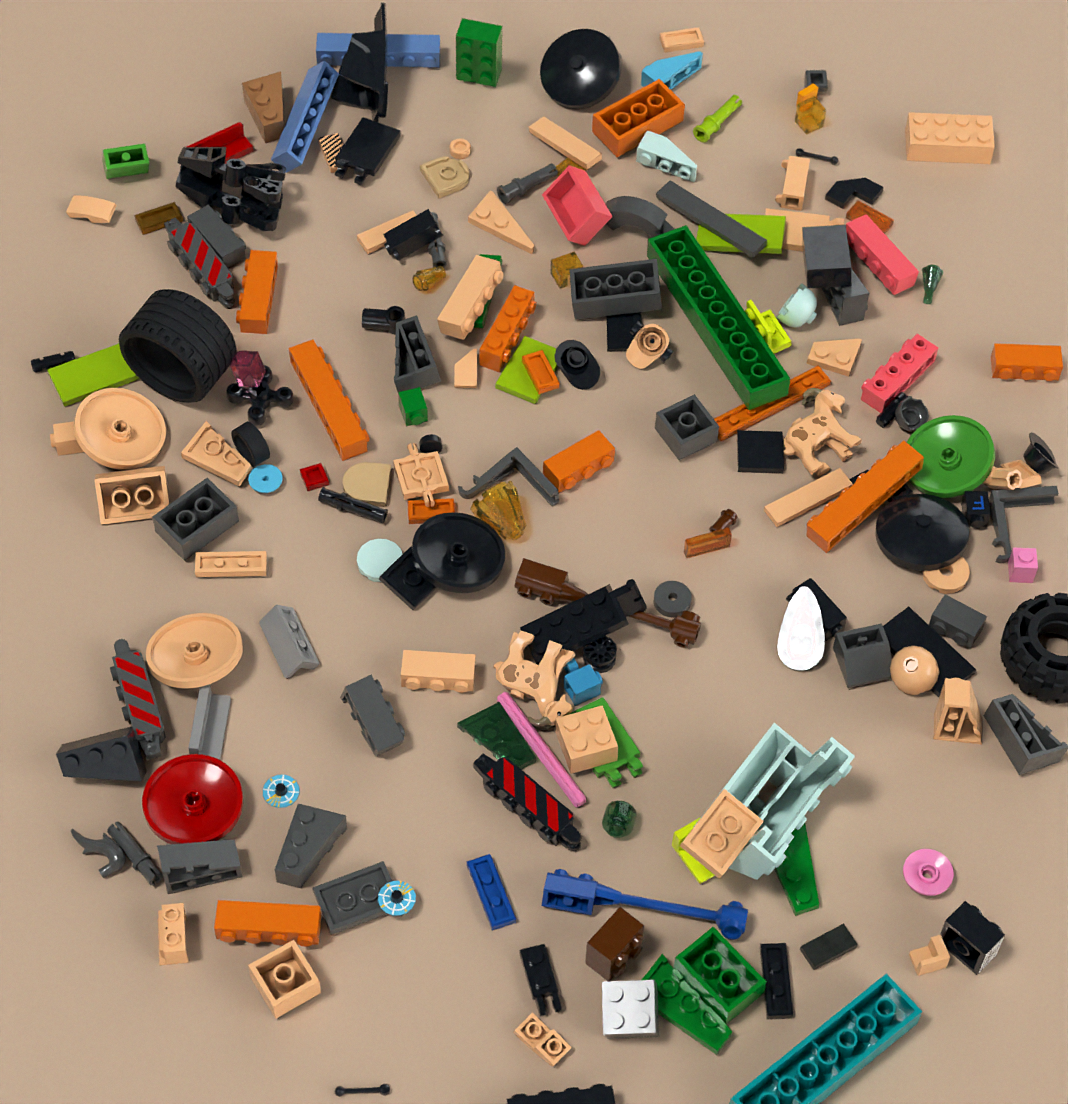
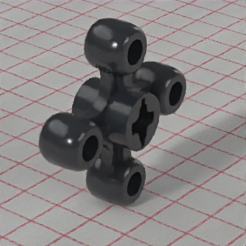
(260, 397)

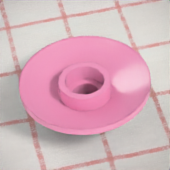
(931, 863)

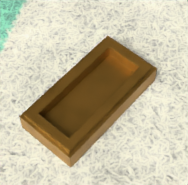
(155, 218)

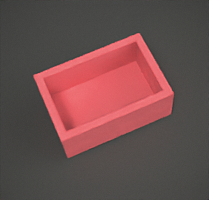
(577, 205)

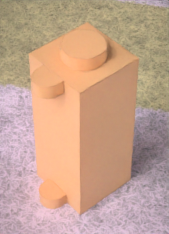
(794, 183)

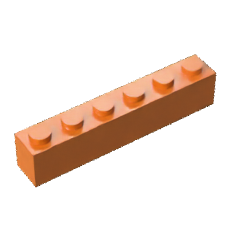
(328, 400)
(864, 496)

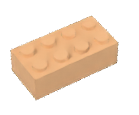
(949, 138)

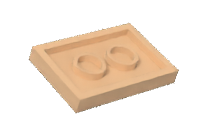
(721, 833)

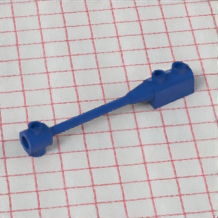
(583, 893)

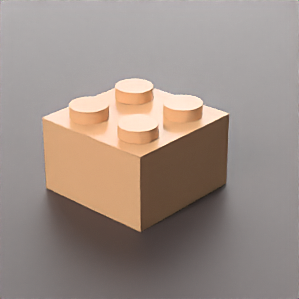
(586, 739)
(284, 979)

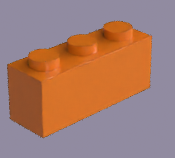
(1026, 362)
(579, 461)

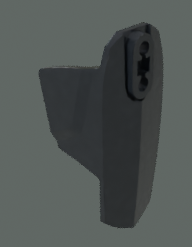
(364, 70)

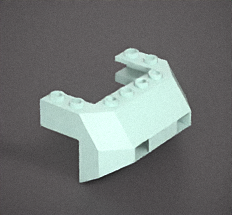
(799, 782)

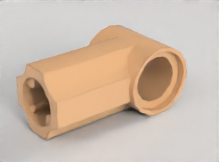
(1003, 479)

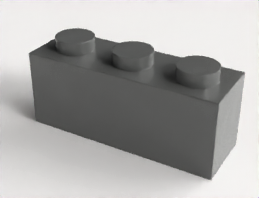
(219, 235)

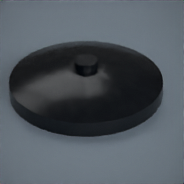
(580, 68)
(922, 532)
(458, 552)

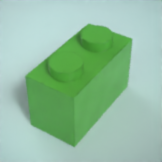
(125, 161)

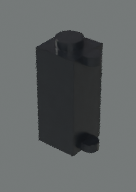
(412, 235)
(833, 618)

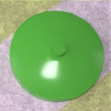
(955, 455)

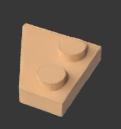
(835, 355)

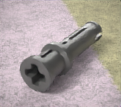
(519, 186)

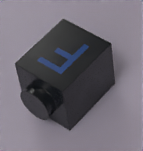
(976, 508)

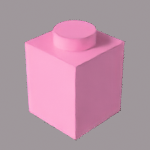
(1022, 565)

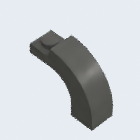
(637, 213)

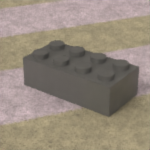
(615, 289)

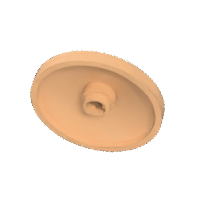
(119, 428)
(194, 650)

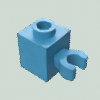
(581, 683)

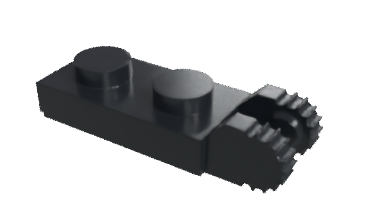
(540, 977)

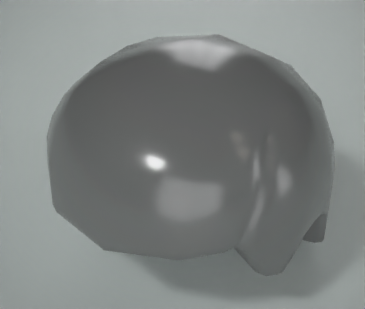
(911, 414)

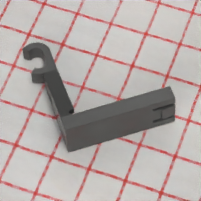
(504, 467)
(1015, 498)

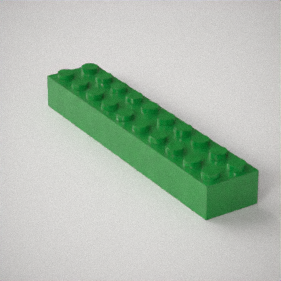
(718, 318)

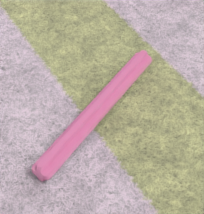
(542, 750)

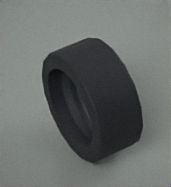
(250, 443)

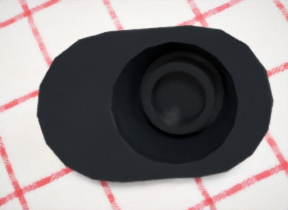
(577, 364)
(1039, 455)

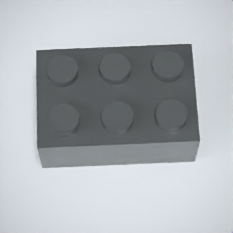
(195, 519)

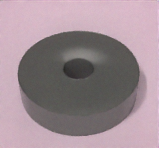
(675, 590)

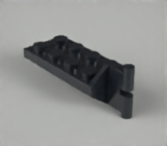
(585, 619)

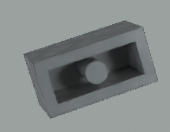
(957, 621)

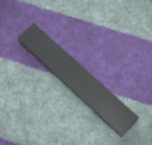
(711, 219)

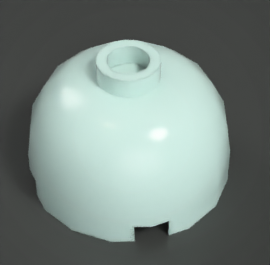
(799, 308)

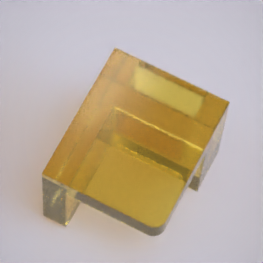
(810, 115)
(561, 268)

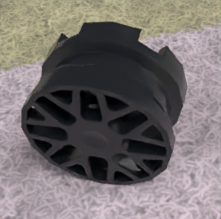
(600, 654)

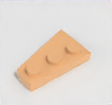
(213, 454)

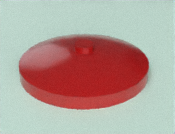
(192, 800)

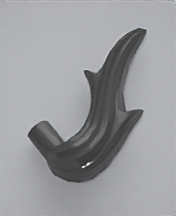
(104, 846)

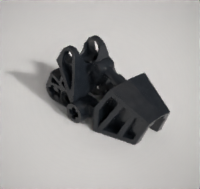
(202, 181)

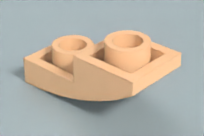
(93, 208)
(542, 1040)

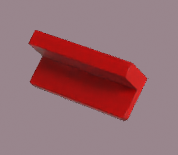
(232, 138)

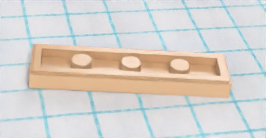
(565, 142)
(807, 497)

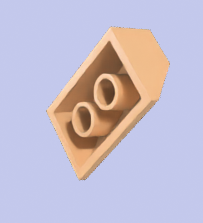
(131, 494)

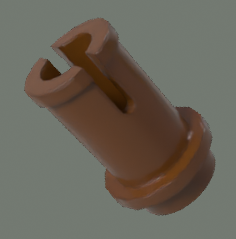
(727, 518)

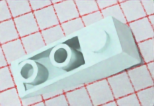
(663, 155)

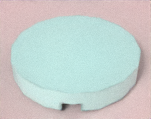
(377, 557)

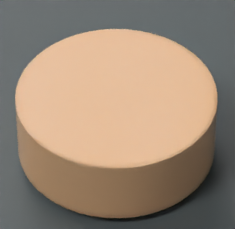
(460, 148)

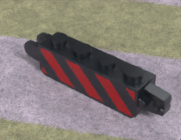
(529, 800)

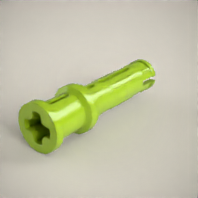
(712, 123)

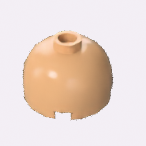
(914, 670)

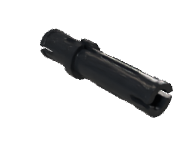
(327, 496)

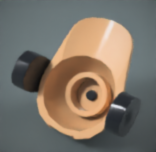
(648, 345)

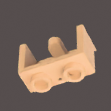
(172, 934)

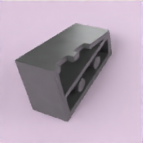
(413, 359)
(198, 864)

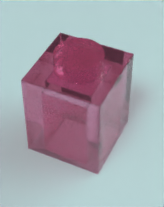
(248, 368)

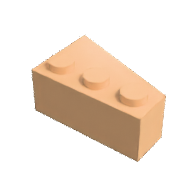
(957, 713)

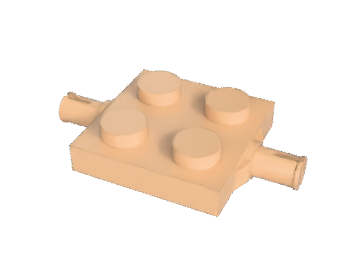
(420, 475)

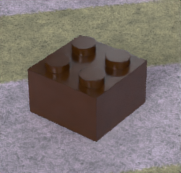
(615, 944)

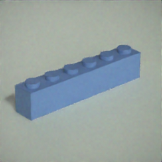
(402, 49)
(305, 116)

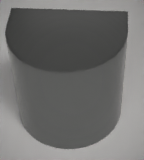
(818, 77)

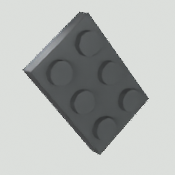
(352, 897)

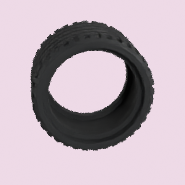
(177, 345)

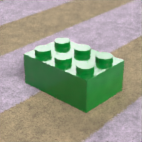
(478, 52)
(719, 975)

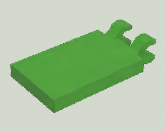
(627, 750)

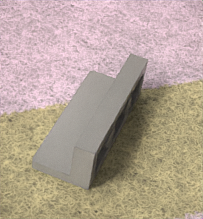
(288, 640)
(209, 723)

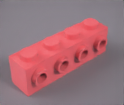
(880, 255)
(899, 372)

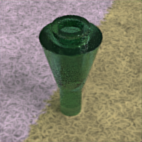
(931, 278)

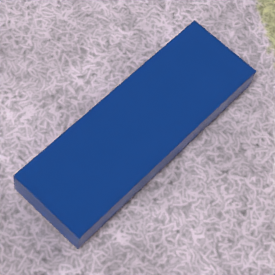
(491, 892)

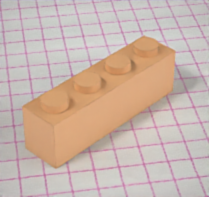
(470, 297)

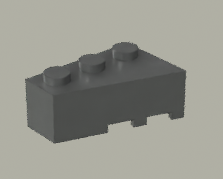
(848, 302)
(373, 715)
(1022, 736)
(307, 842)

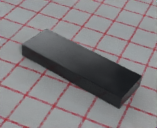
(777, 987)

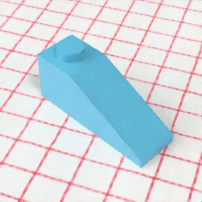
(672, 70)

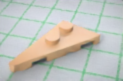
(495, 219)

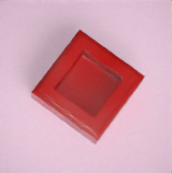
(314, 477)

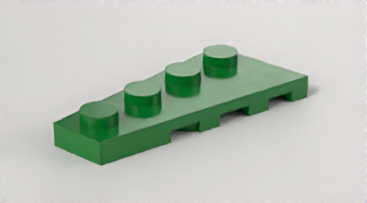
(797, 874)

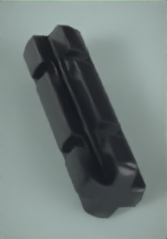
(51, 361)
(889, 412)

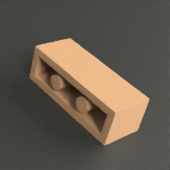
(438, 670)

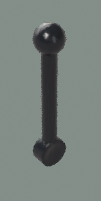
(800, 152)
(384, 1090)

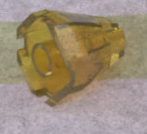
(501, 510)

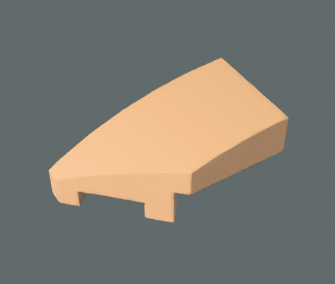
(466, 371)

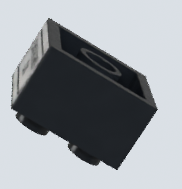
(971, 937)

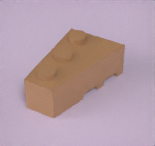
(265, 104)

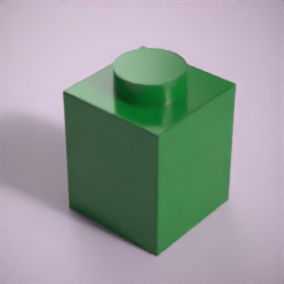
(413, 406)

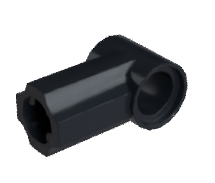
(383, 318)

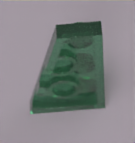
(499, 735)

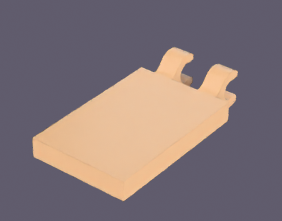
(796, 221)

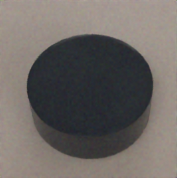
(430, 443)

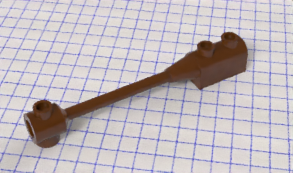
(554, 586)

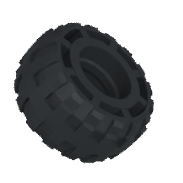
(1025, 657)

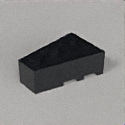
(103, 756)

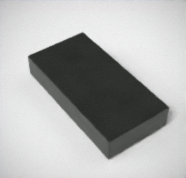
(828, 946)

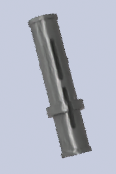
(437, 257)
(140, 860)

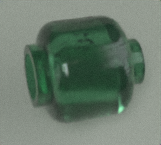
(619, 819)

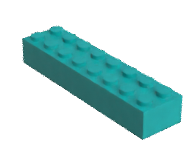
(836, 1048)

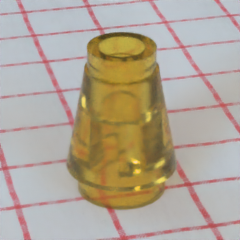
(428, 278)

